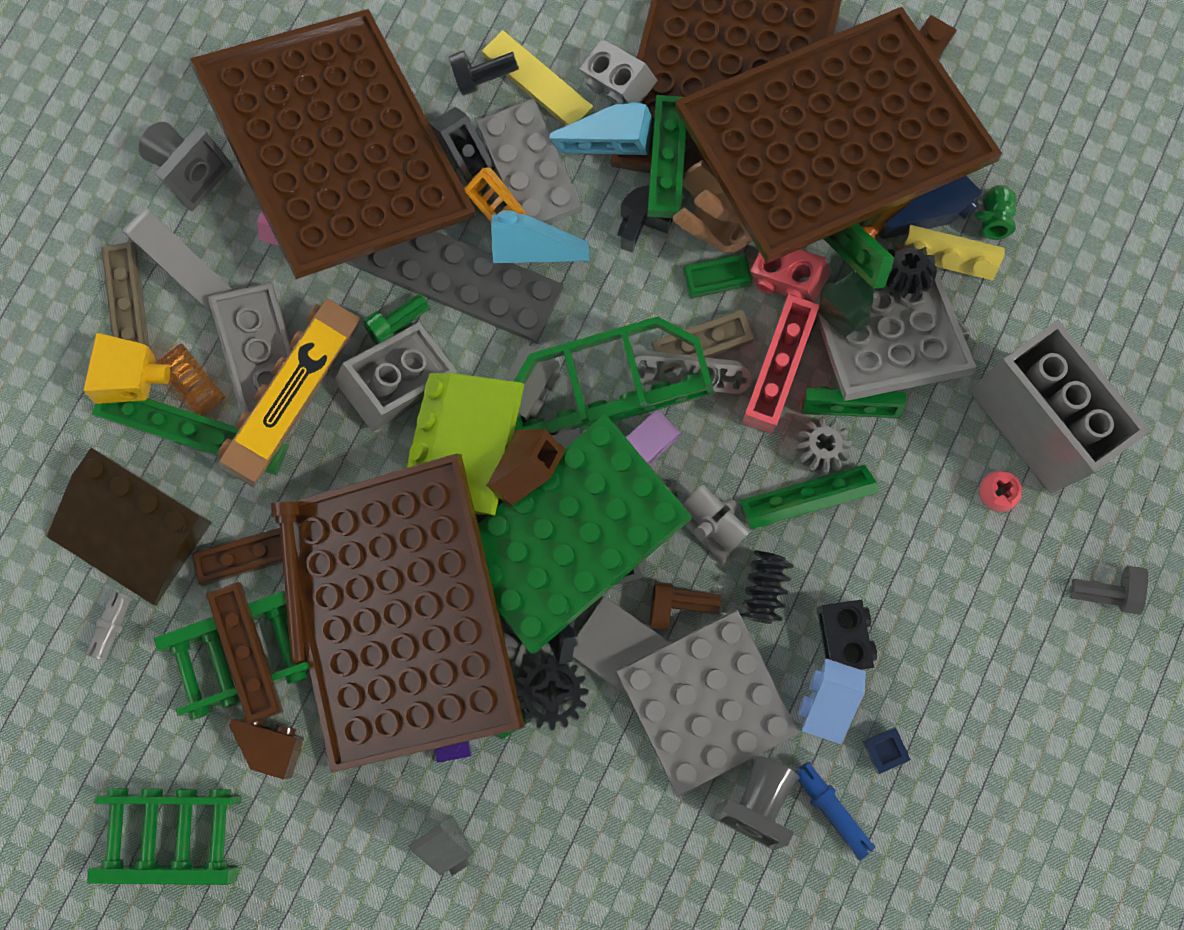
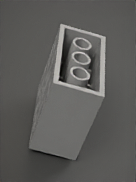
(1058, 408)

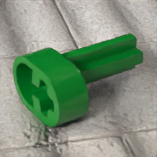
(383, 328)

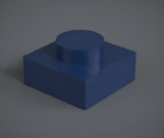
(886, 750)

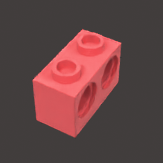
(792, 268)

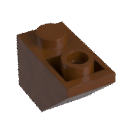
(525, 465)
(267, 748)

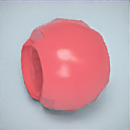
(1010, 497)

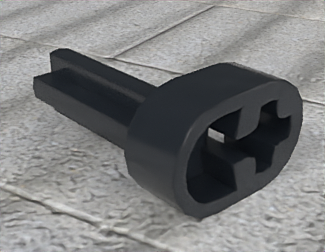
(469, 77)

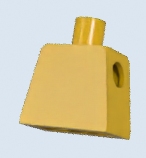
(122, 371)

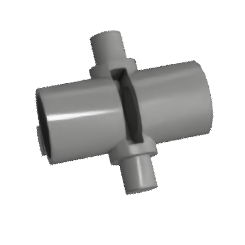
(715, 522)

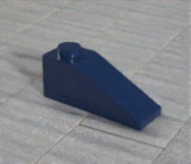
(935, 208)

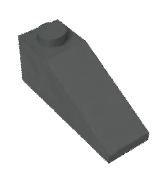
(443, 848)

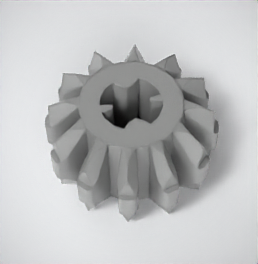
(822, 434)

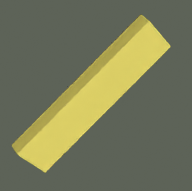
(540, 81)

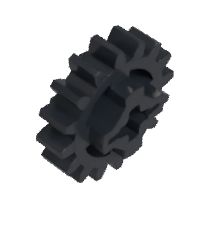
(569, 692)

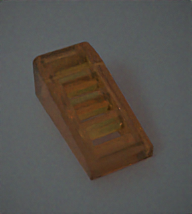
(174, 359)

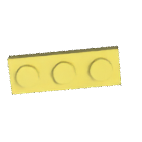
(957, 252)

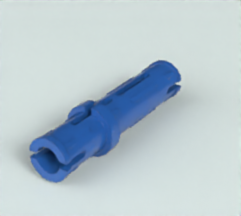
(824, 798)

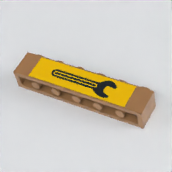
(288, 393)

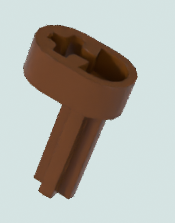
(666, 597)

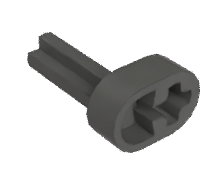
(1129, 596)

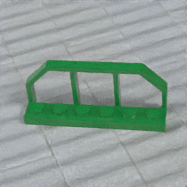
(630, 403)

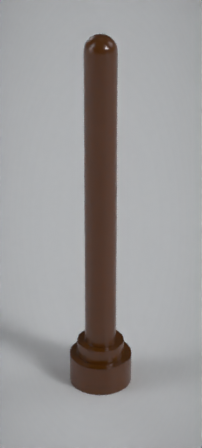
(285, 515)

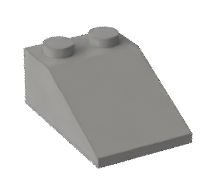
(391, 375)

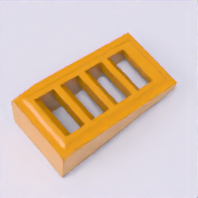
(485, 177)

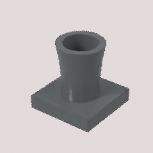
(186, 165)
(760, 804)

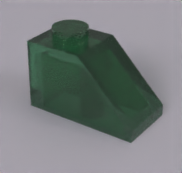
(847, 304)

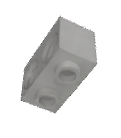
(617, 74)

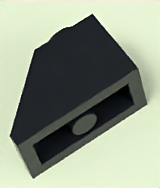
(461, 143)

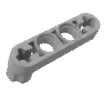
(689, 365)

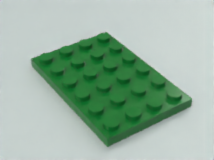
(577, 533)

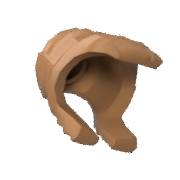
(714, 216)

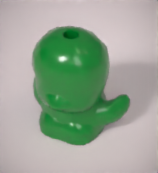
(998, 213)

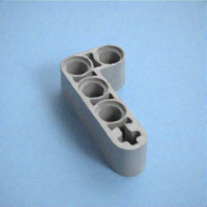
(175, 257)

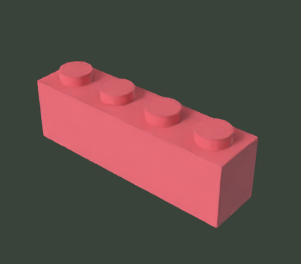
(780, 364)

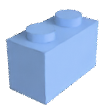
(833, 701)

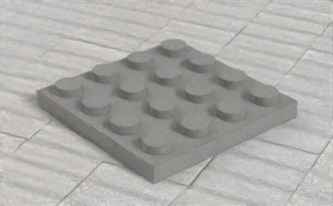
(901, 347)
(707, 702)

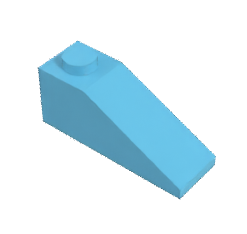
(614, 130)
(526, 239)

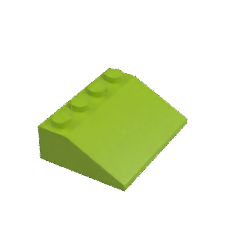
(469, 419)

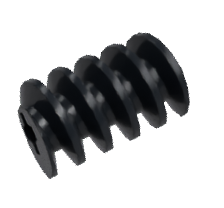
(767, 588)

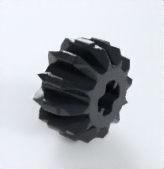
(911, 271)

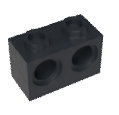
(836, 638)

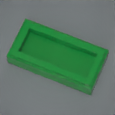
(717, 276)

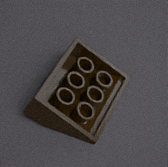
(126, 526)

